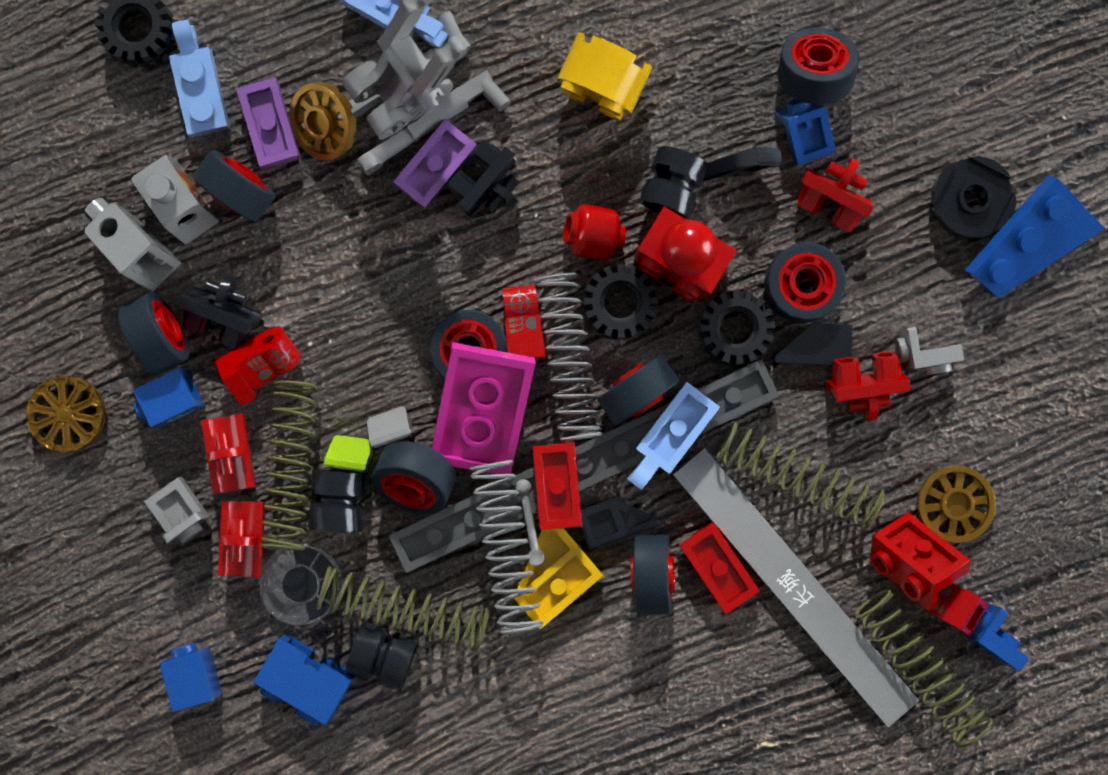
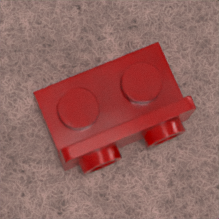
(916, 559)

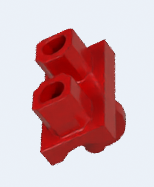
(851, 205)
(871, 390)
(228, 453)
(240, 538)

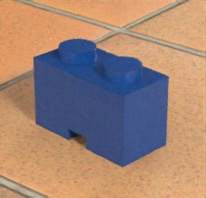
(302, 681)

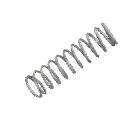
(545, 281)
(512, 543)

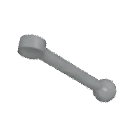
(537, 555)

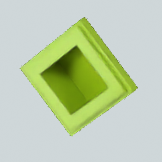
(349, 454)

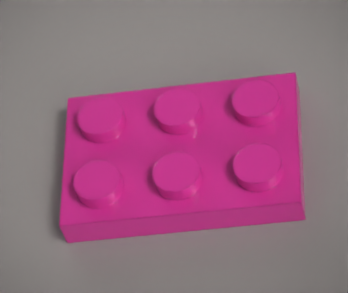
(482, 406)

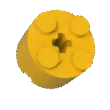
(603, 75)

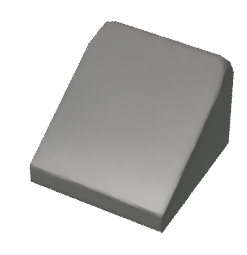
(389, 427)

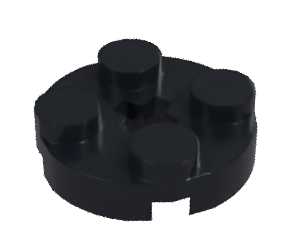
(995, 190)

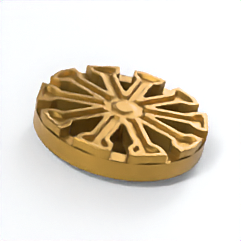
(322, 120)
(65, 414)
(956, 503)

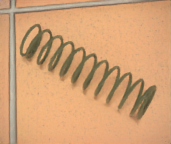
(723, 452)
(276, 544)
(475, 645)
(927, 670)

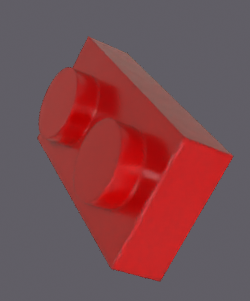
(557, 486)
(719, 567)

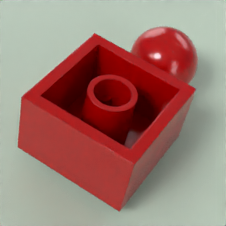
(683, 255)

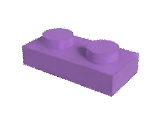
(268, 123)
(435, 164)

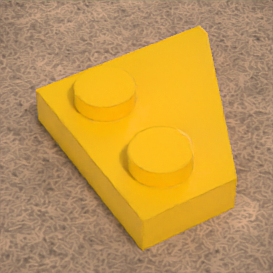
(560, 577)

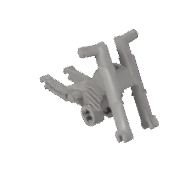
(413, 85)

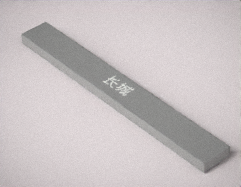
(795, 587)

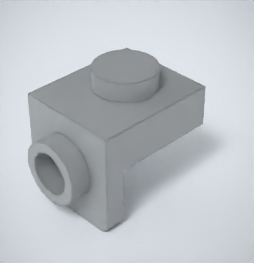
(935, 360)
(177, 511)

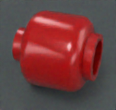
(594, 232)

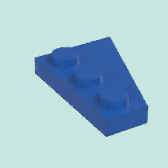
(1033, 238)

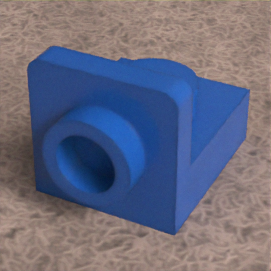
(807, 131)
(999, 645)

